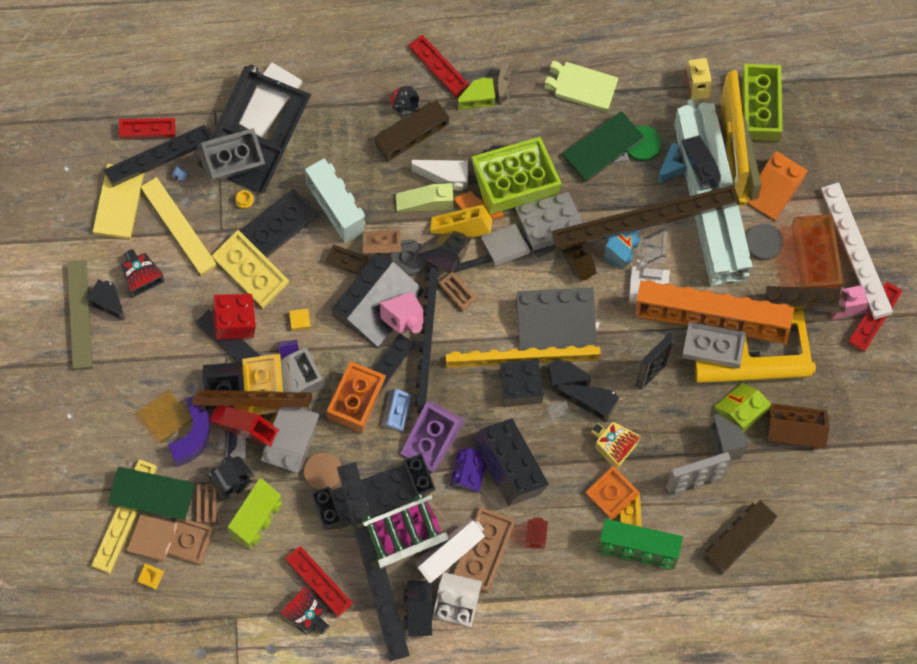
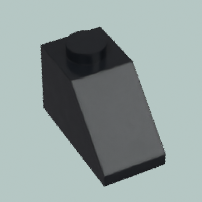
(106, 299)
(566, 374)

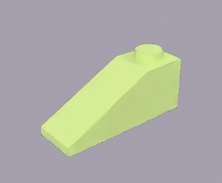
(426, 198)

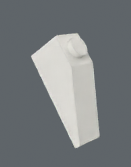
(443, 172)

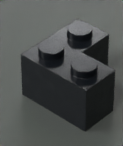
(419, 607)

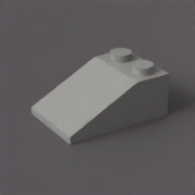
(293, 438)

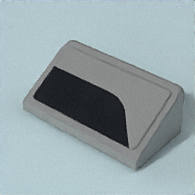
(236, 446)

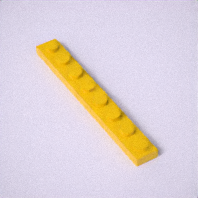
(494, 357)

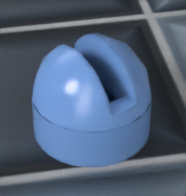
(180, 172)

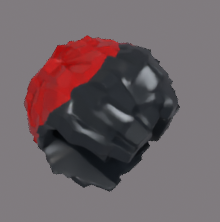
(405, 100)

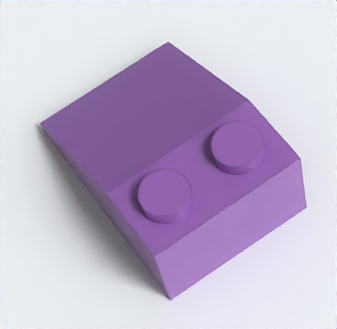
(433, 434)

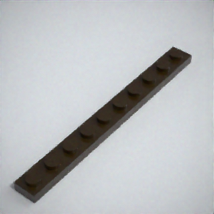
(645, 217)

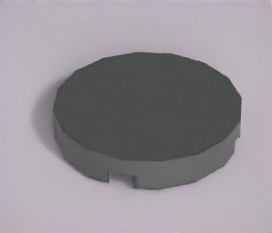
(764, 241)
(408, 259)

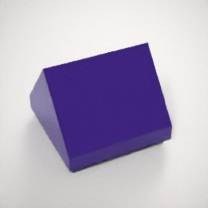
(287, 347)

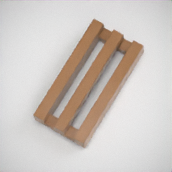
(467, 303)
(206, 520)

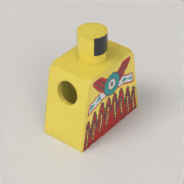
(698, 74)
(615, 442)

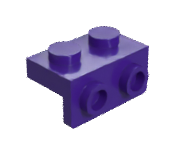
(468, 470)

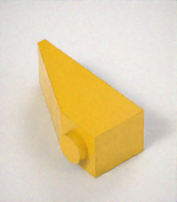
(469, 221)

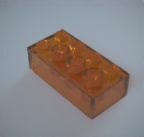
(817, 251)

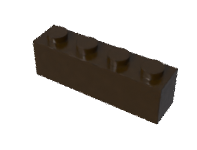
(412, 130)
(808, 298)
(740, 537)

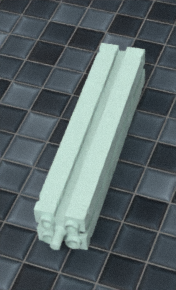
(720, 230)

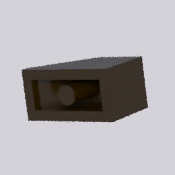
(580, 262)

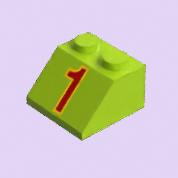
(743, 406)

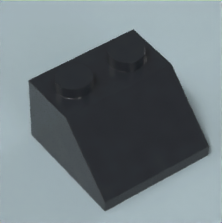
(446, 250)
(223, 377)

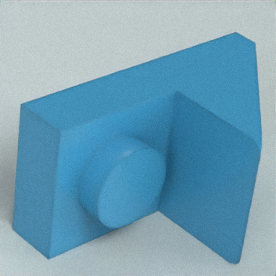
(671, 167)

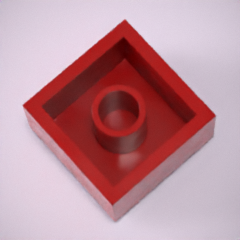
(233, 316)

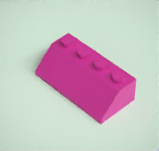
(402, 530)

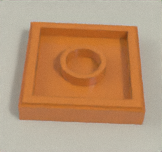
(612, 493)

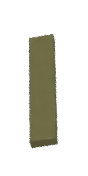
(79, 315)

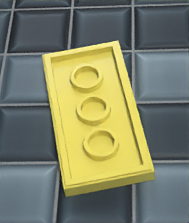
(118, 208)
(250, 269)

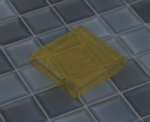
(165, 416)

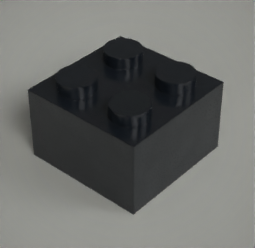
(521, 383)

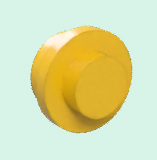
(244, 199)

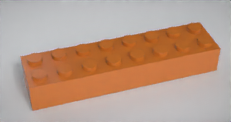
(686, 305)

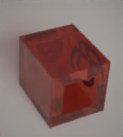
(536, 533)

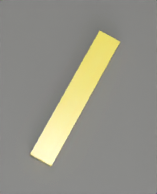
(178, 226)
(118, 530)

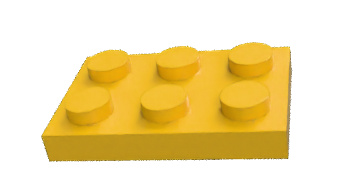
(263, 374)

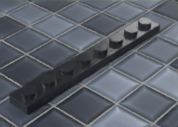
(427, 330)

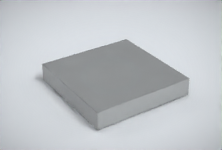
(505, 244)

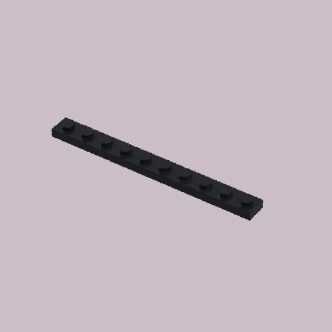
(377, 578)

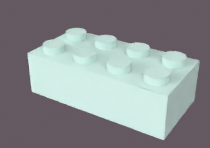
(335, 200)

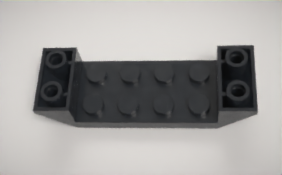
(383, 493)

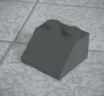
(728, 437)

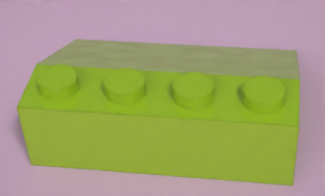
(516, 175)

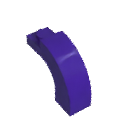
(197, 439)

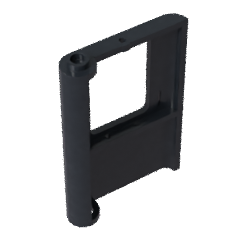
(233, 114)

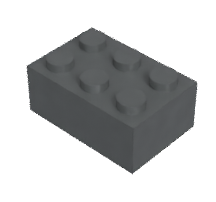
(230, 155)

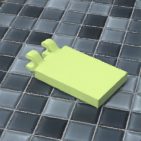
(582, 85)

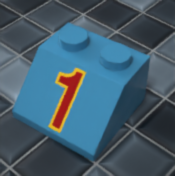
(620, 247)

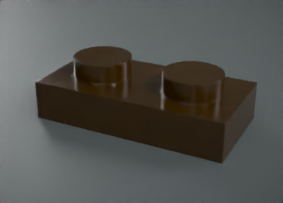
(346, 259)

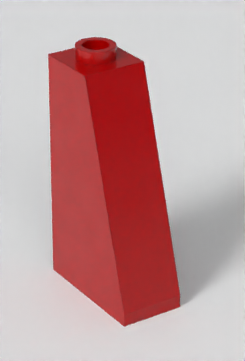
(244, 424)

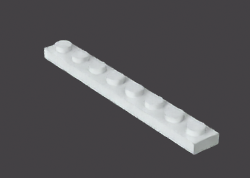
(856, 251)

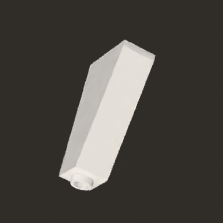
(448, 552)

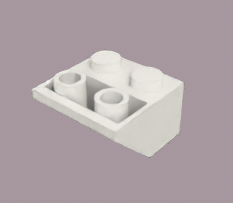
(457, 599)

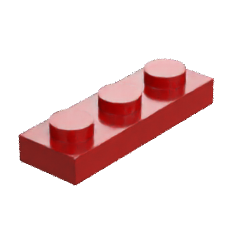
(147, 128)

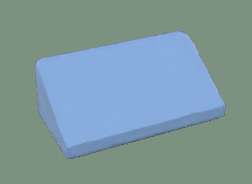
(396, 410)

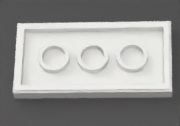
(267, 102)

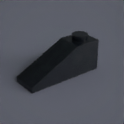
(702, 162)
(592, 399)

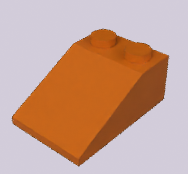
(779, 183)
(355, 397)

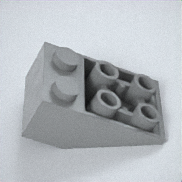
(300, 373)

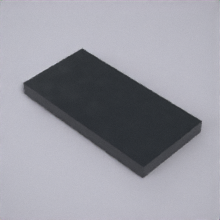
(279, 223)
(654, 361)

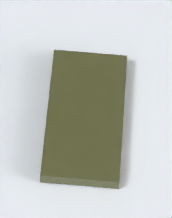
(753, 180)

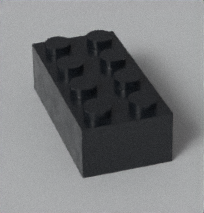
(510, 462)

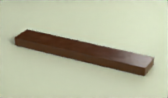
(252, 398)

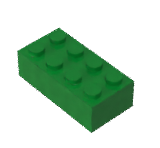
(639, 544)

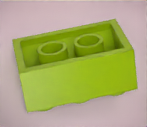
(255, 514)

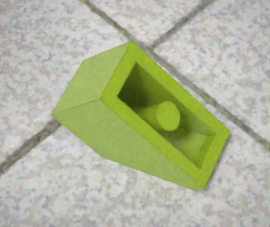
(478, 95)

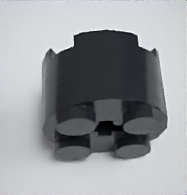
(230, 476)

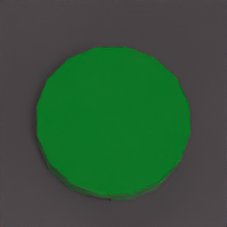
(649, 147)

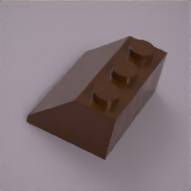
(797, 426)

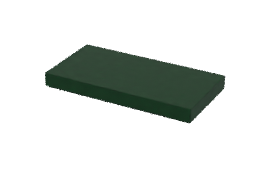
(603, 146)
(151, 494)

